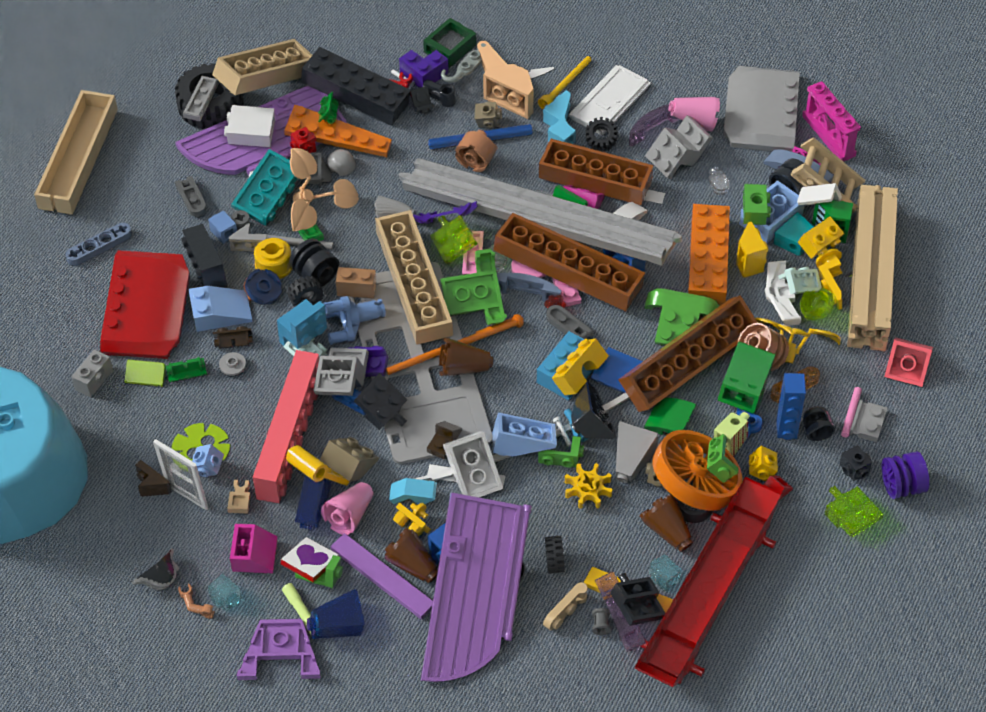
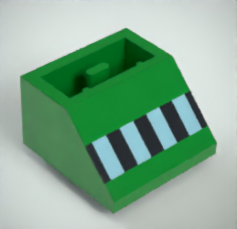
(838, 210)

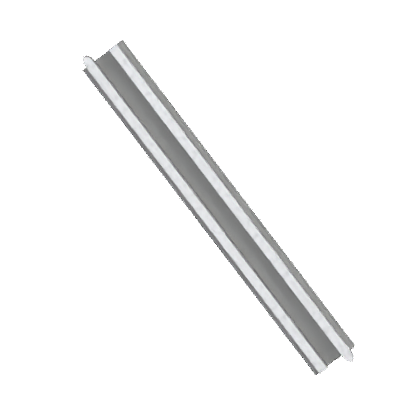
(559, 215)

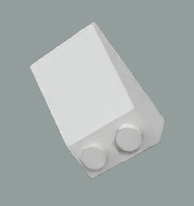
(473, 465)

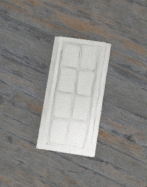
(610, 97)

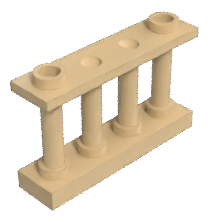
(808, 177)

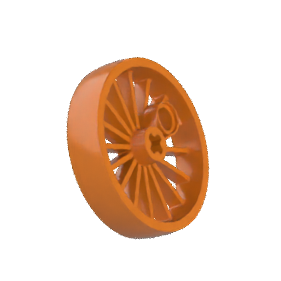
(678, 463)

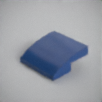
(614, 368)

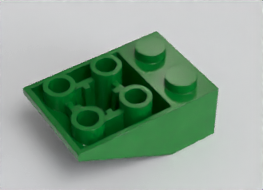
(746, 377)

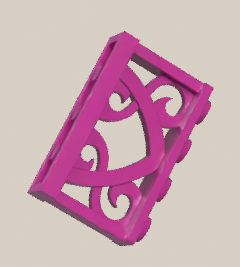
(838, 137)

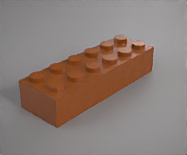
(596, 171)

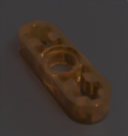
(809, 382)

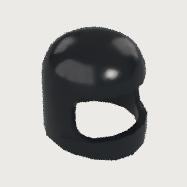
(818, 423)

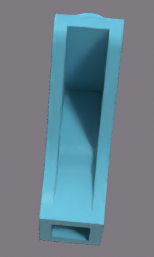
(556, 115)

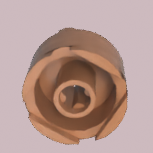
(475, 150)

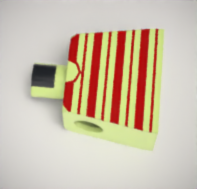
(735, 430)

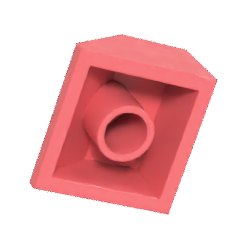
(908, 362)

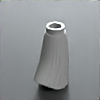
(387, 206)

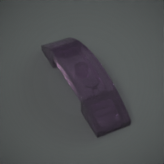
(648, 122)
(630, 635)

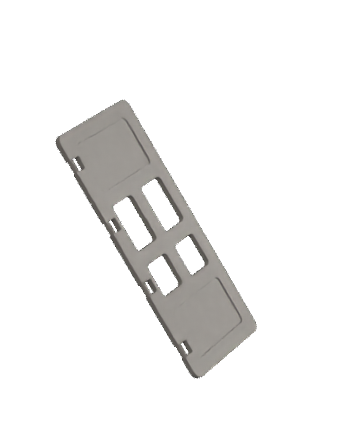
(454, 405)

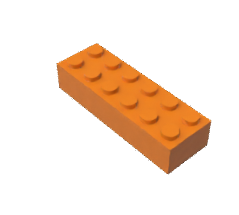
(709, 251)

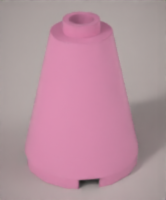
(701, 109)
(347, 508)

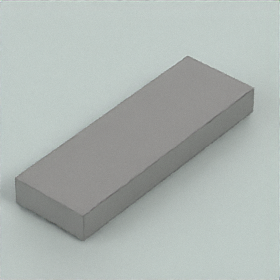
(200, 98)

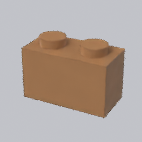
(356, 282)

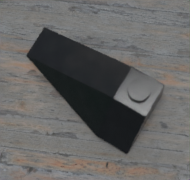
(589, 415)

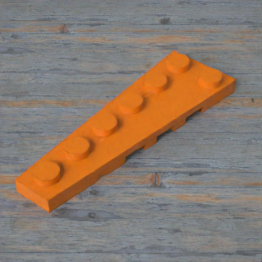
(338, 133)

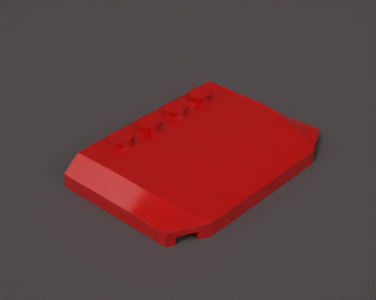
(145, 304)

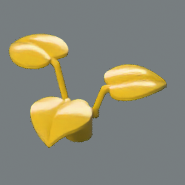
(792, 347)

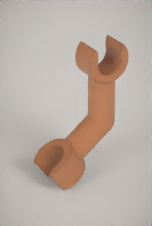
(206, 610)

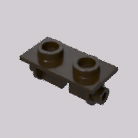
(240, 335)

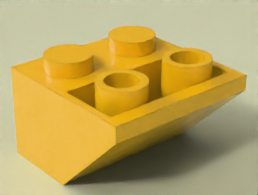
(751, 252)

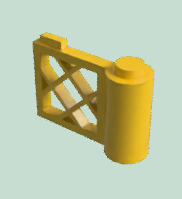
(312, 466)

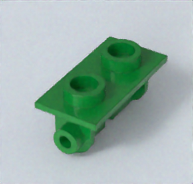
(328, 109)
(189, 369)

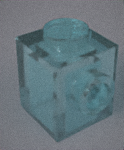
(664, 572)
(224, 593)

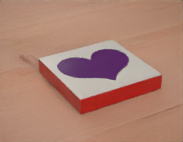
(308, 559)

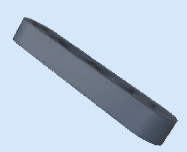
(97, 242)

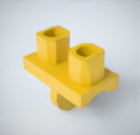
(404, 515)

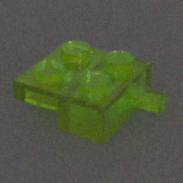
(453, 238)
(852, 511)

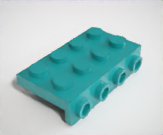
(266, 188)

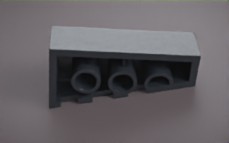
(204, 256)

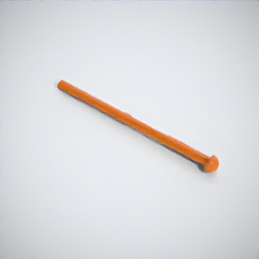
(516, 320)

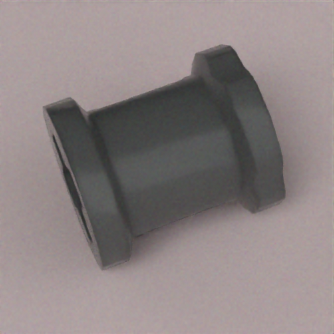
(601, 622)

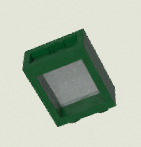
(450, 40)

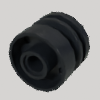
(314, 260)

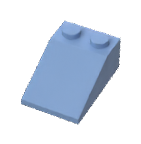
(219, 307)
(522, 435)

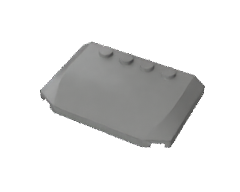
(762, 108)

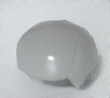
(341, 162)

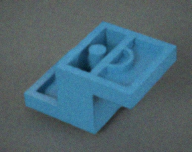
(302, 324)

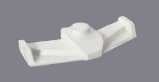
(779, 294)

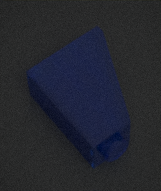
(311, 501)
(337, 617)

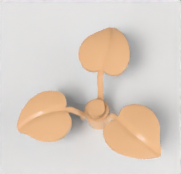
(302, 214)

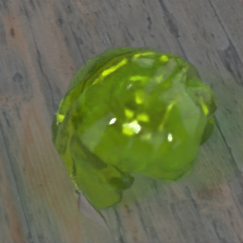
(817, 305)

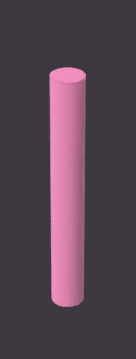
(851, 412)

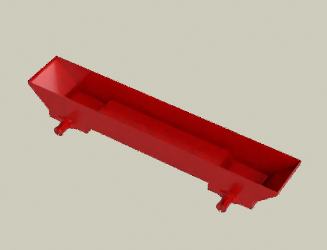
(710, 581)

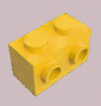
(821, 237)

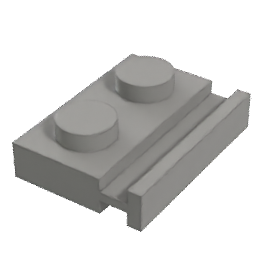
(868, 421)

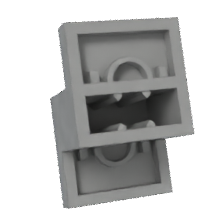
(678, 146)
(341, 371)

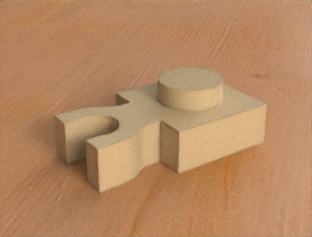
(240, 499)

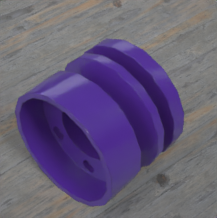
(905, 475)

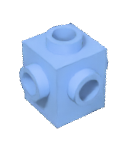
(207, 460)

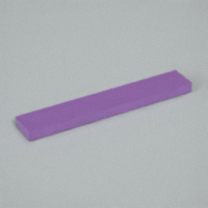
(382, 576)

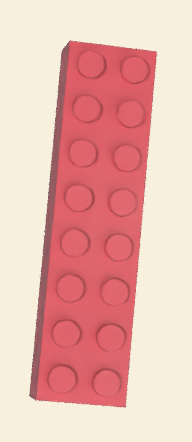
(286, 428)

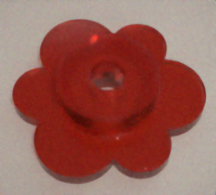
(555, 299)

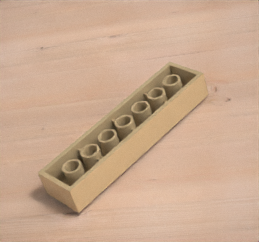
(414, 277)

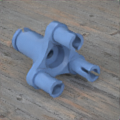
(351, 315)

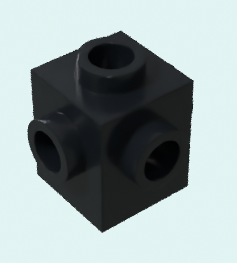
(855, 463)

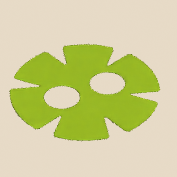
(195, 434)

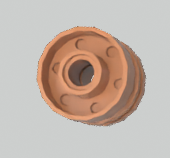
(768, 340)

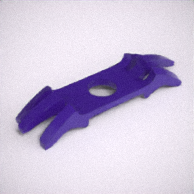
(462, 210)

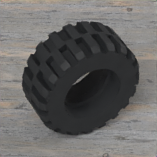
(217, 108)

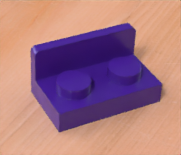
(376, 361)

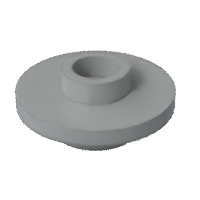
(232, 364)

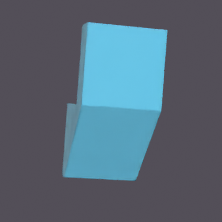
(417, 490)

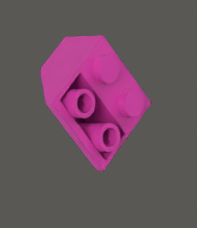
(252, 549)

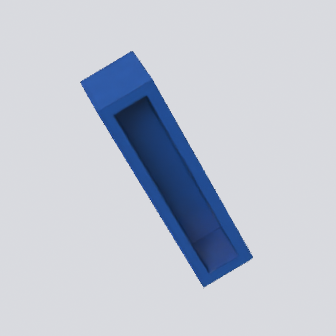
(790, 405)

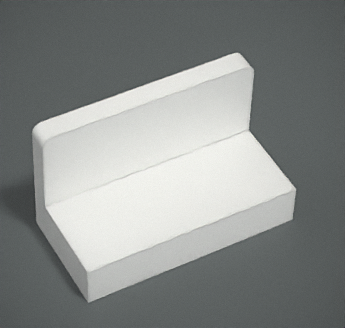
(819, 194)

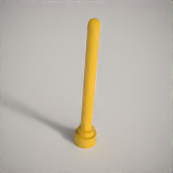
(549, 98)

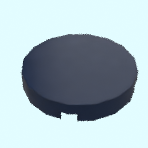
(263, 286)

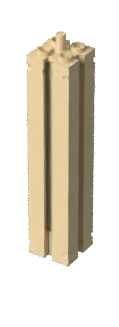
(873, 268)

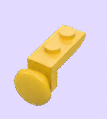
(829, 267)

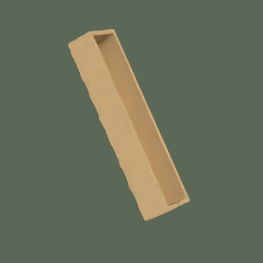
(76, 152)

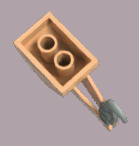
(502, 83)

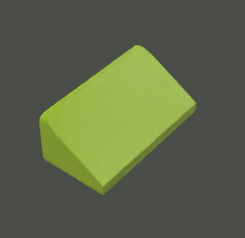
(145, 373)

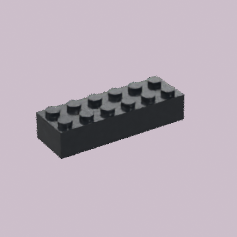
(355, 86)

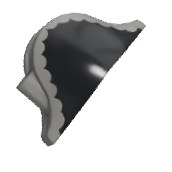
(160, 575)

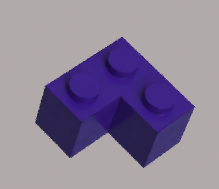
(423, 69)

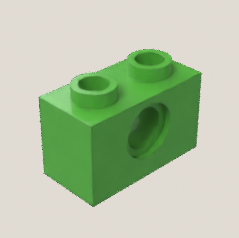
(755, 204)

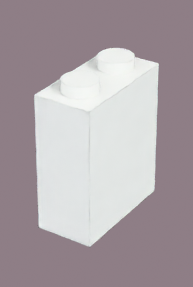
(250, 126)

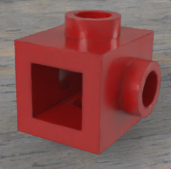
(303, 140)

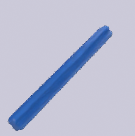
(494, 134)

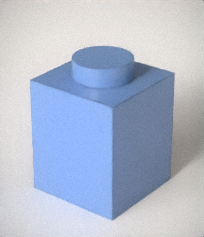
(222, 226)

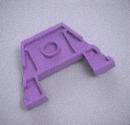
(277, 641)

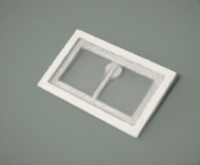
(181, 474)

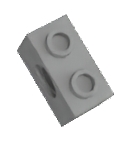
(92, 373)

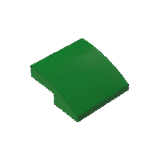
(670, 415)

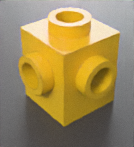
(763, 463)

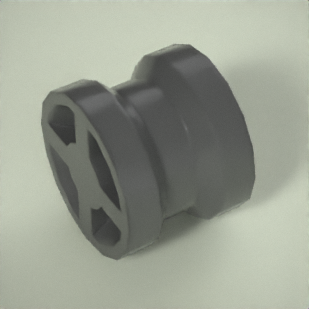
(241, 218)

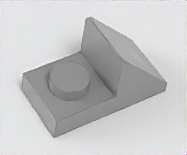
(245, 241)

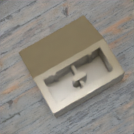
(348, 458)

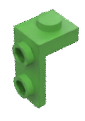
(560, 458)
(717, 462)
(331, 575)

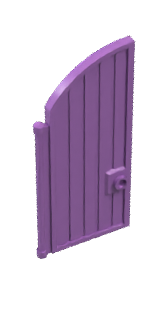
(211, 148)
(474, 585)

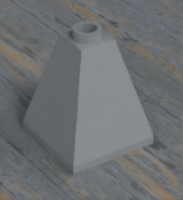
(634, 450)

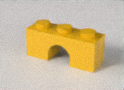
(569, 375)

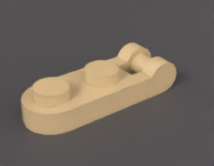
(566, 606)

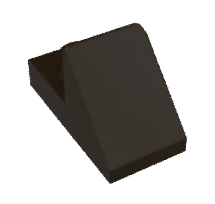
(444, 434)
(152, 482)

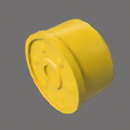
(274, 256)

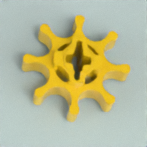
(588, 486)

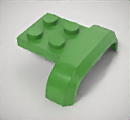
(476, 290)
(678, 312)

